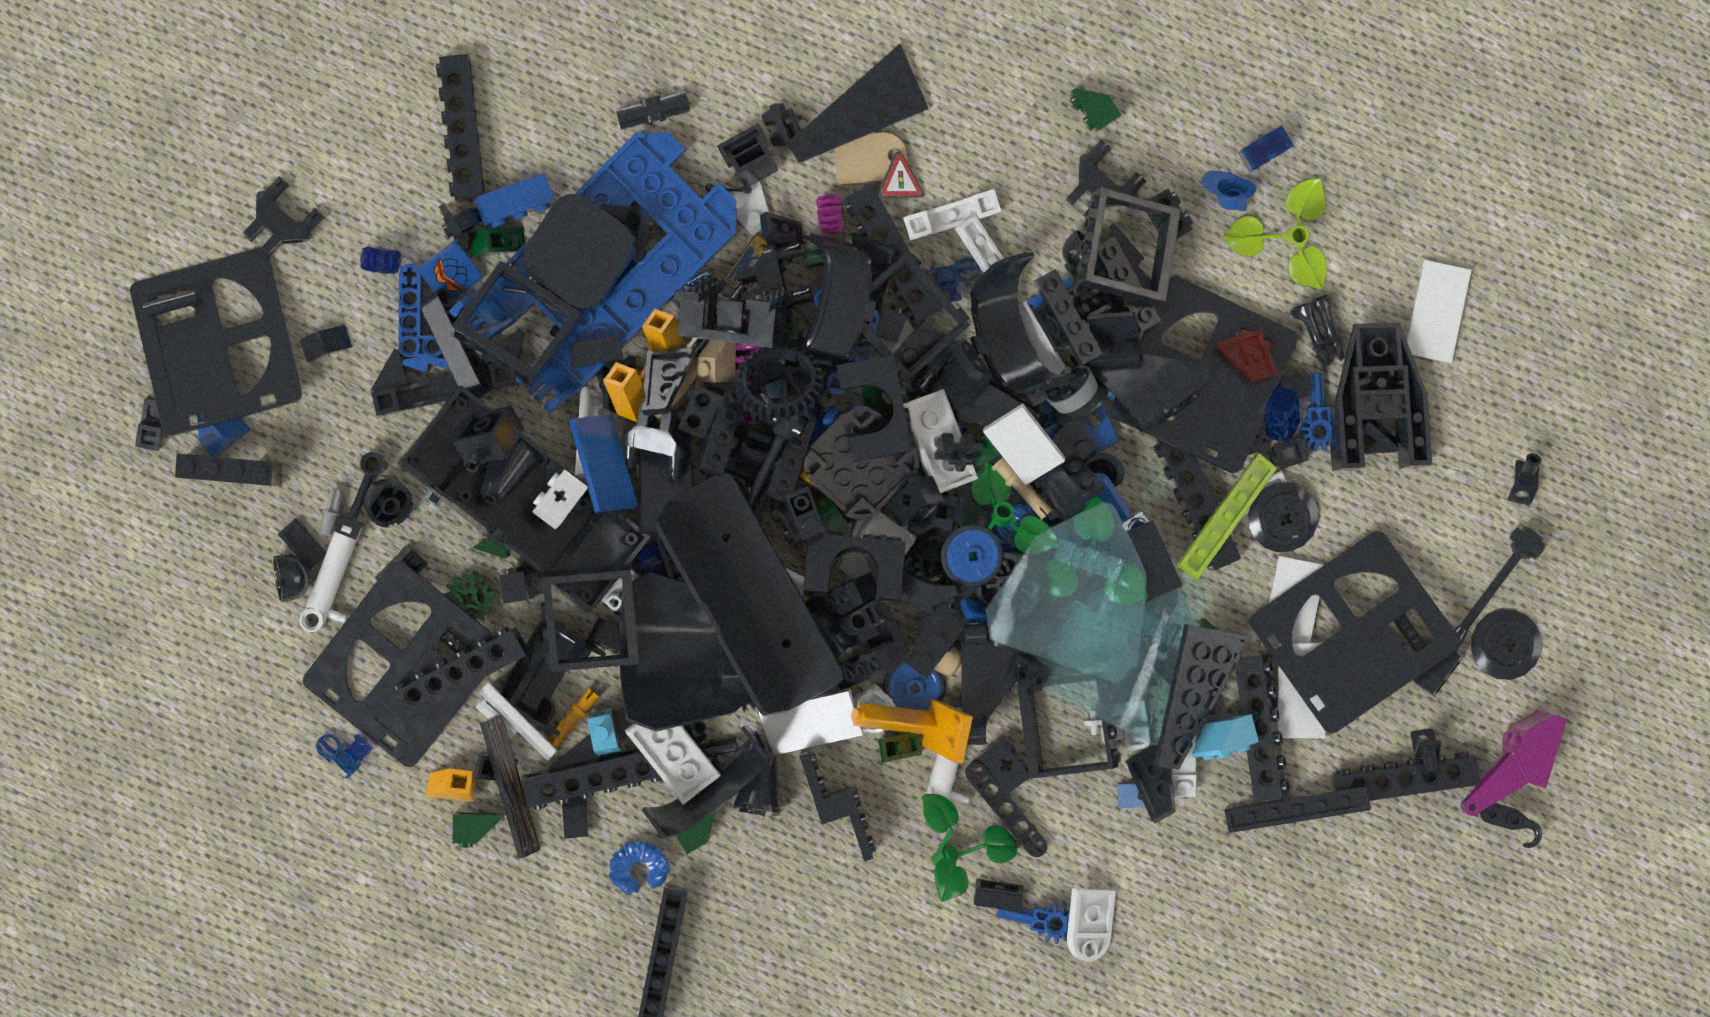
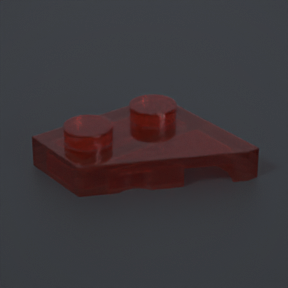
(1250, 355)

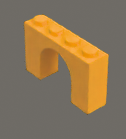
(623, 382)

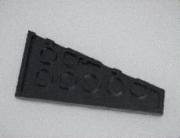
(874, 102)
(1197, 682)

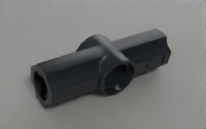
(652, 110)

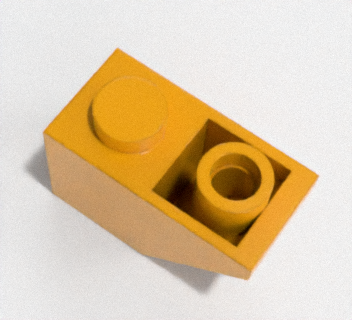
(452, 785)

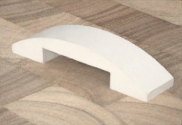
(951, 215)

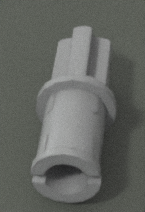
(331, 512)

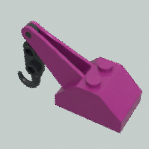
(1527, 758)

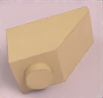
(717, 362)

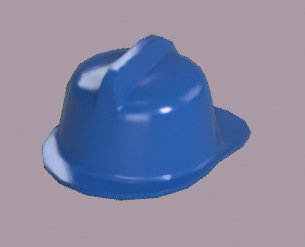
(1231, 190)

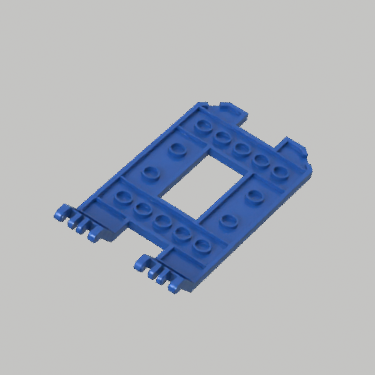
(695, 235)

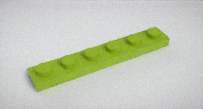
(1226, 516)

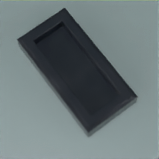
(302, 543)

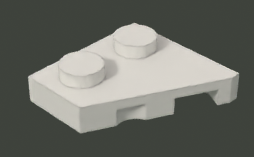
(750, 207)

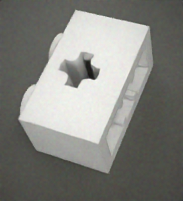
(555, 512)

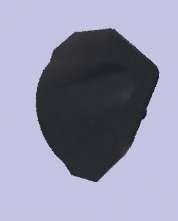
(681, 663)

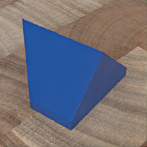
(221, 436)

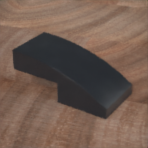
(595, 351)
(149, 429)
(575, 818)

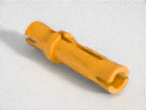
(578, 711)

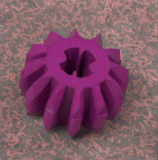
(830, 213)

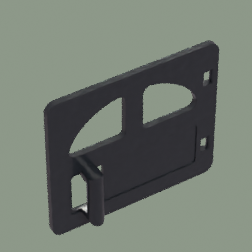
(191, 356)
(1230, 405)
(1365, 657)
(376, 714)

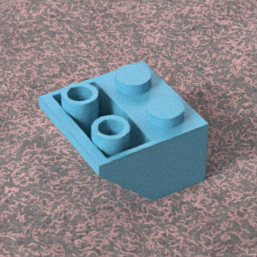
(1225, 736)

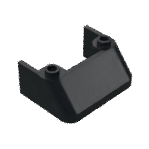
(531, 679)

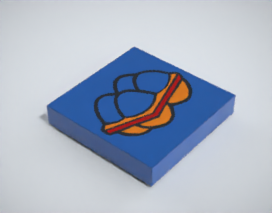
(450, 270)

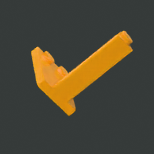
(943, 726)

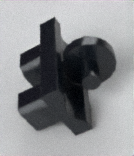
(786, 123)
(958, 453)

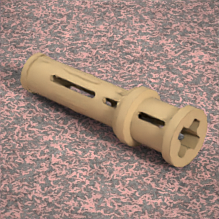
(1025, 491)

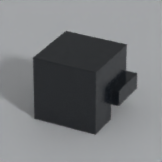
(749, 155)

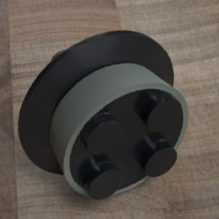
(1077, 399)

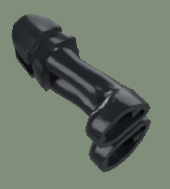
(1306, 314)

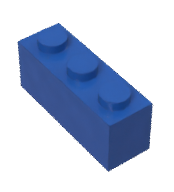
(515, 201)

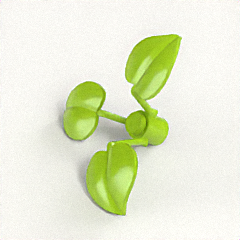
(1309, 265)

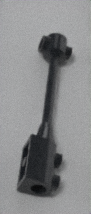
(783, 431)
(1524, 546)

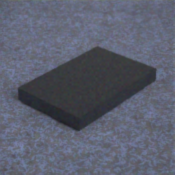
(1155, 559)

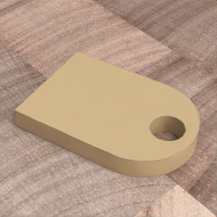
(866, 158)

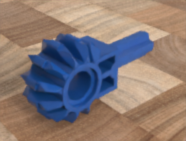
(1317, 415)
(1039, 920)

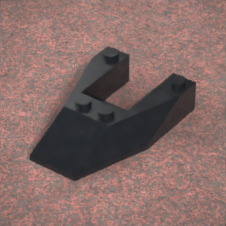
(1380, 384)

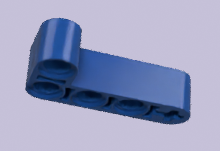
(405, 311)

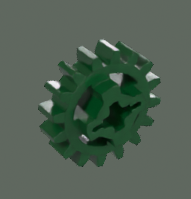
(477, 585)

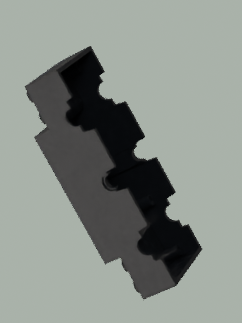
(579, 542)

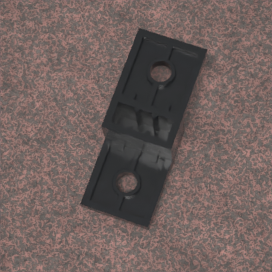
(837, 804)

